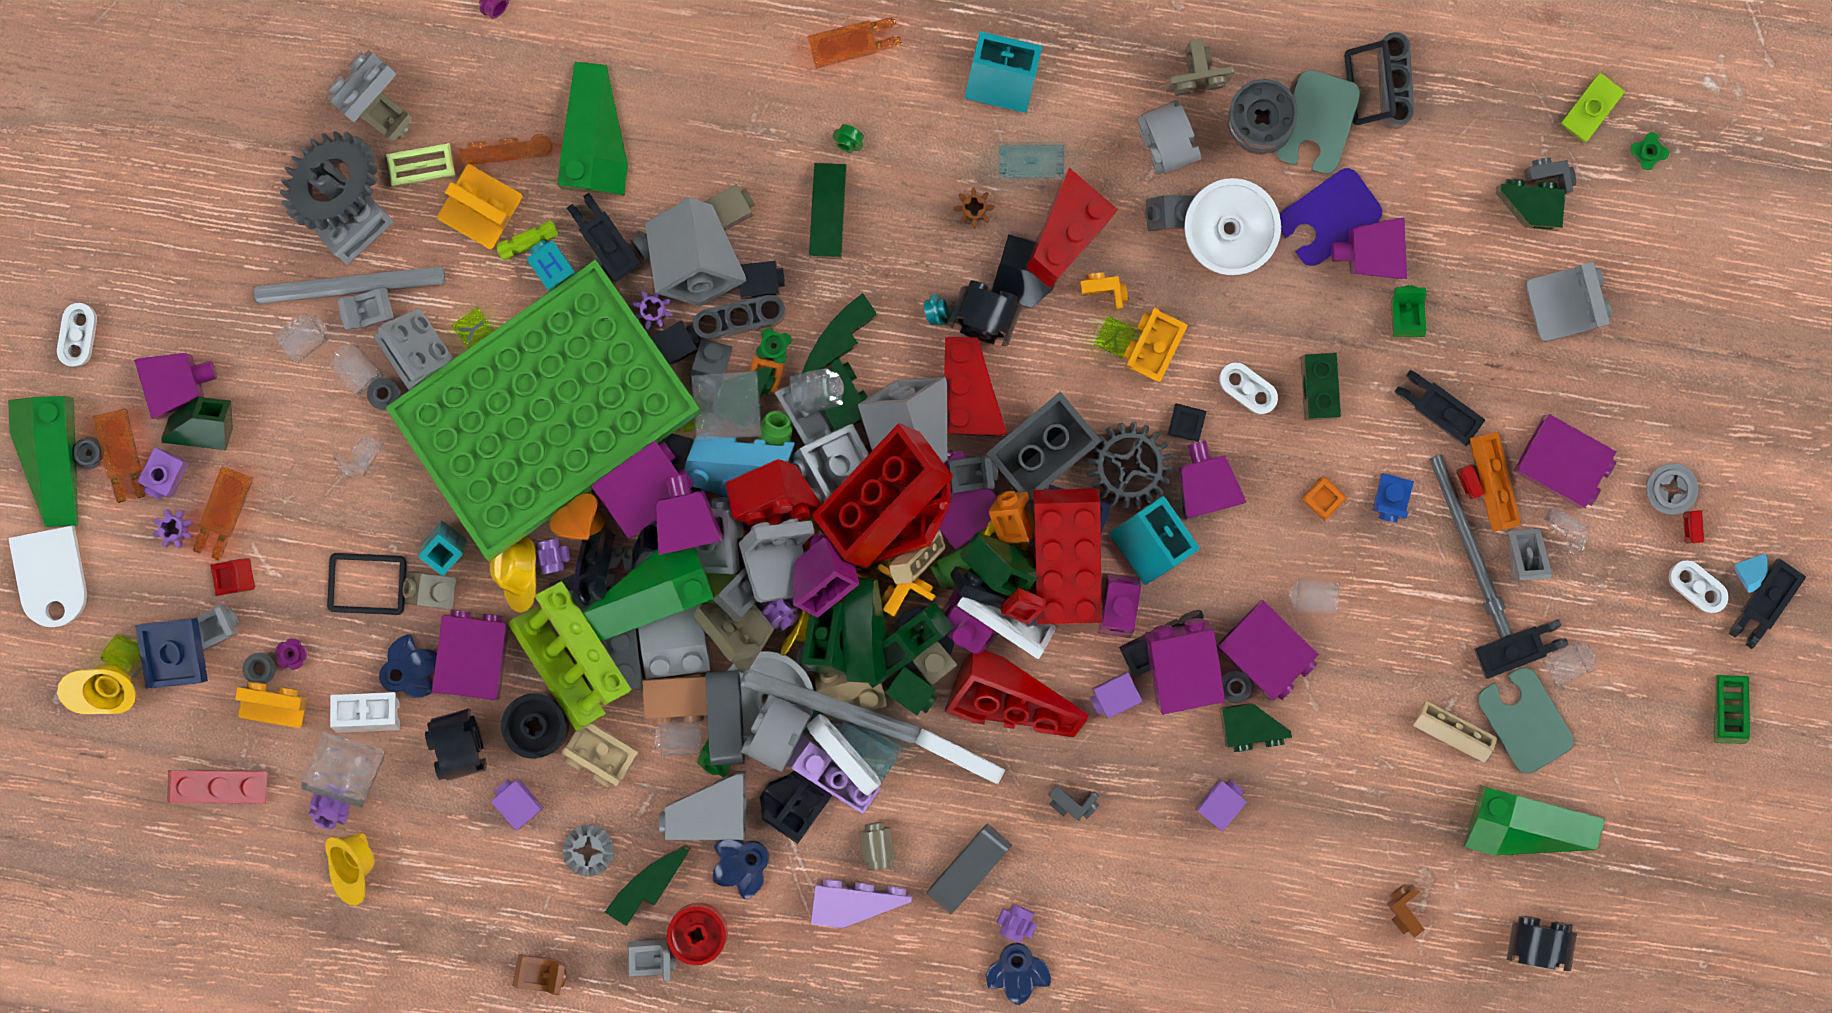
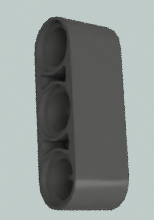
(1402, 66)
(723, 317)
(725, 717)
(969, 868)

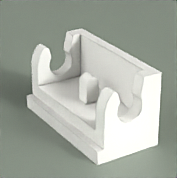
(364, 712)

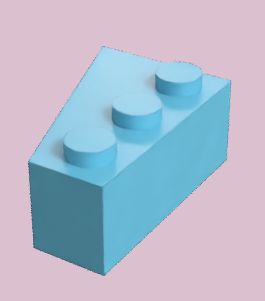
(721, 460)

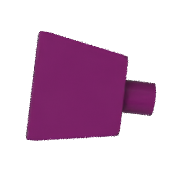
(1375, 249)
(172, 381)
(1208, 483)
(685, 518)
(822, 577)
(1120, 605)
(967, 630)

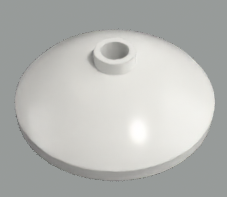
(1254, 222)
(776, 666)

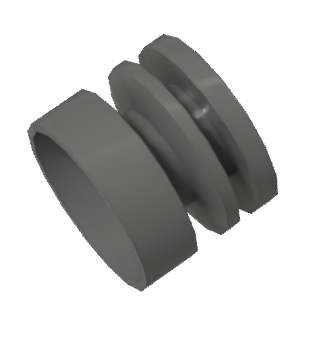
(1262, 98)

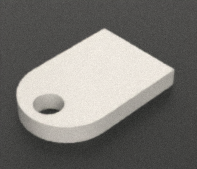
(49, 571)

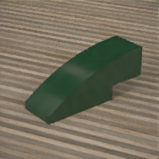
(827, 211)
(838, 336)
(863, 633)
(913, 638)
(646, 885)

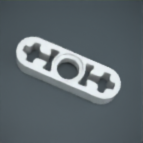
(843, 754)
(960, 756)

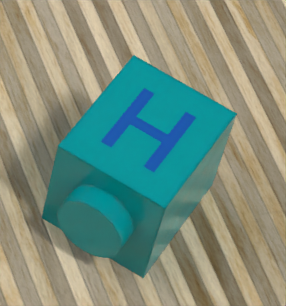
(550, 264)
(442, 548)

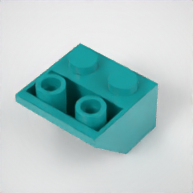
(1003, 72)
(1154, 540)

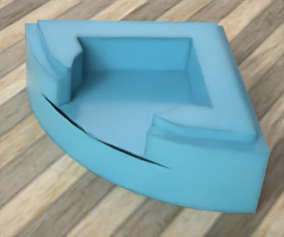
(1752, 572)

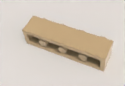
(911, 565)
(1455, 731)

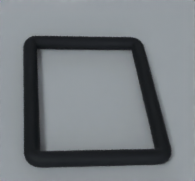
(1388, 71)
(365, 557)

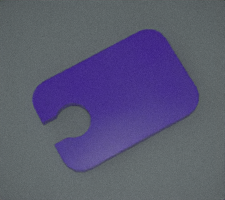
(1331, 210)

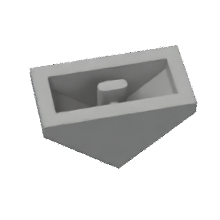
(1528, 555)

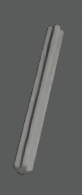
(349, 285)
(830, 706)

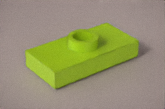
(1592, 107)

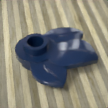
(413, 666)
(737, 869)
(1020, 977)

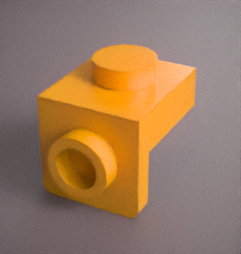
(1098, 284)

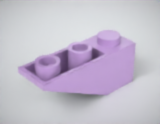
(817, 766)
(844, 905)

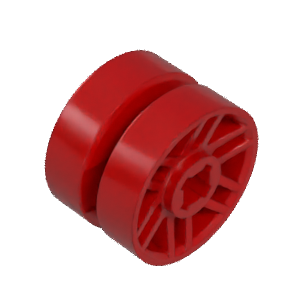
(682, 940)

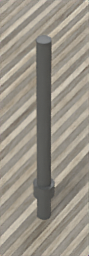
(1494, 605)

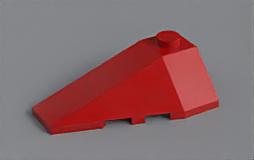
(1002, 692)

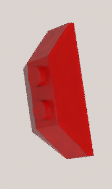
(922, 528)

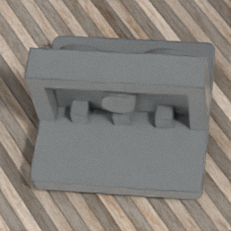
(355, 235)
(412, 347)

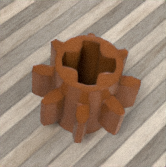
(980, 202)

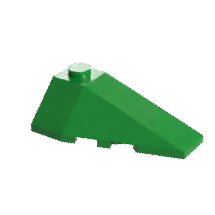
(592, 139)
(45, 444)
(651, 592)
(1521, 825)

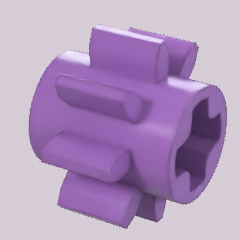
(661, 311)
(165, 533)
(551, 556)
(780, 613)
(328, 811)
(1016, 923)

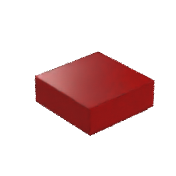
(1470, 482)
(1693, 526)
(1023, 606)

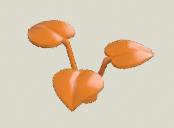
(578, 518)

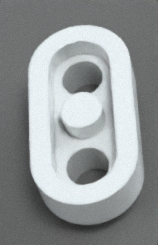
(72, 335)
(1248, 388)
(1697, 585)

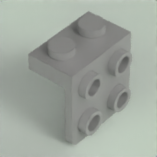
(1568, 302)
(771, 556)

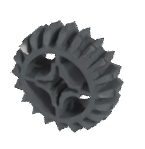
(1118, 490)

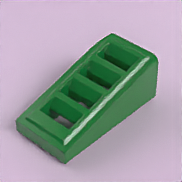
(1720, 722)

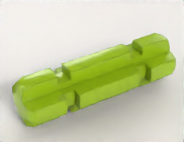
(526, 240)

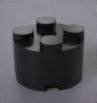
(985, 313)
(519, 734)
(456, 745)
(1542, 944)

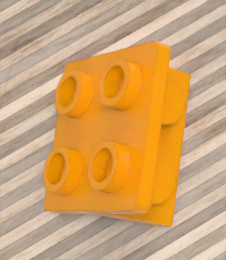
(479, 206)
(895, 595)

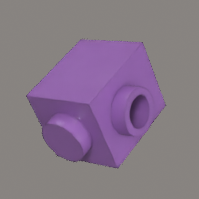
(162, 473)

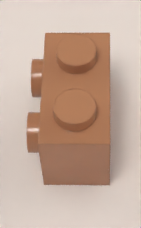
(675, 697)

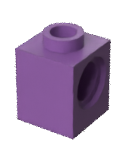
(1115, 695)
(516, 803)
(1222, 803)

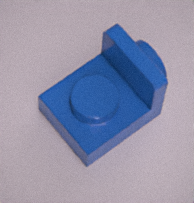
(1392, 497)

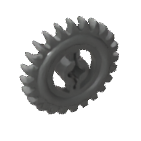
(319, 171)

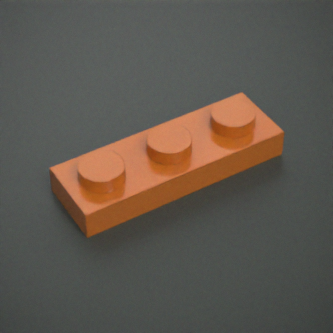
(1495, 481)

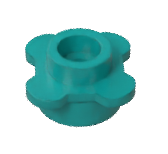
(936, 310)

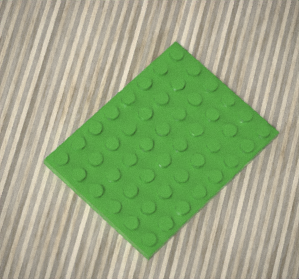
(542, 409)

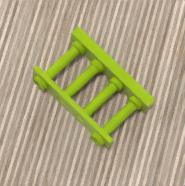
(555, 665)

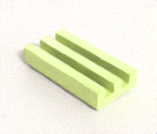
(448, 161)

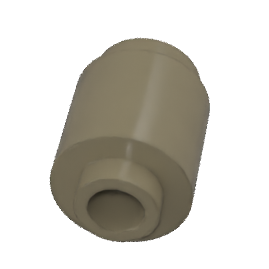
(877, 846)

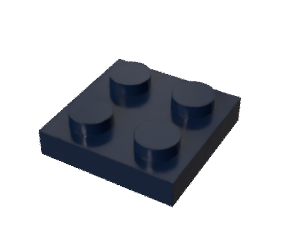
(171, 653)

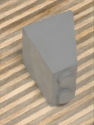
(692, 253)
(913, 403)
(708, 813)

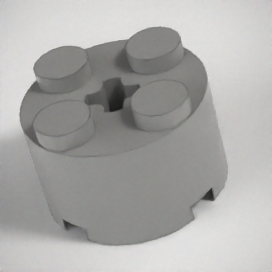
(1168, 137)
(775, 733)

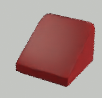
(232, 576)

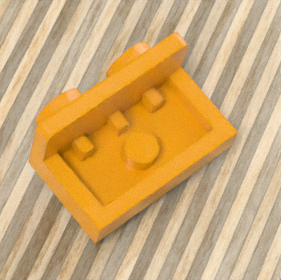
(1155, 345)
(271, 706)

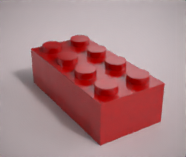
(882, 495)
(1068, 555)

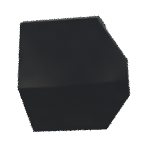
(1015, 277)
(792, 804)

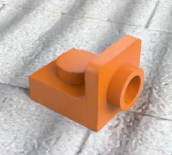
(1010, 517)

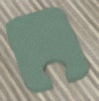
(1324, 116)
(1530, 728)

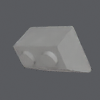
(674, 645)

